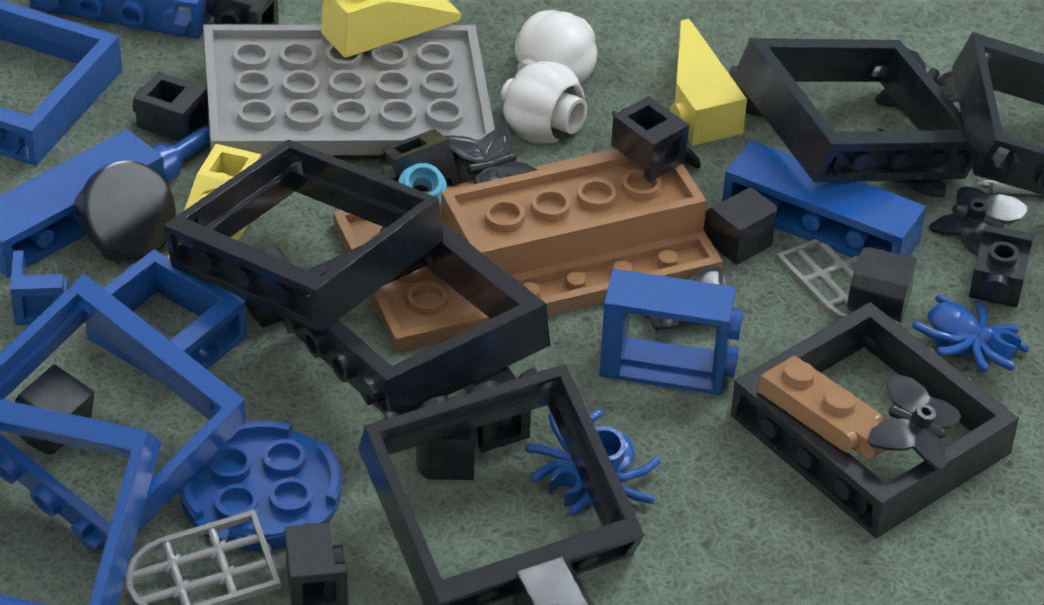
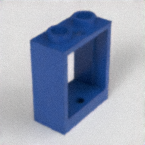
(220, 313)
(664, 362)

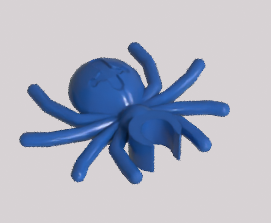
(959, 332)
(565, 473)

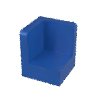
(32, 293)

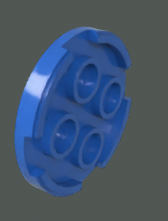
(267, 470)

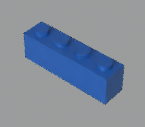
(42, 211)
(835, 213)

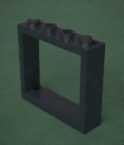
(1008, 71)
(934, 152)
(203, 245)
(513, 332)
(481, 406)
(840, 475)

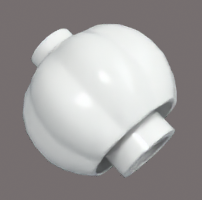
(557, 38)
(543, 98)

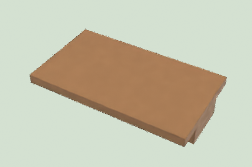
(554, 235)

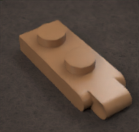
(821, 405)

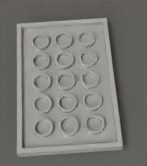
(298, 87)

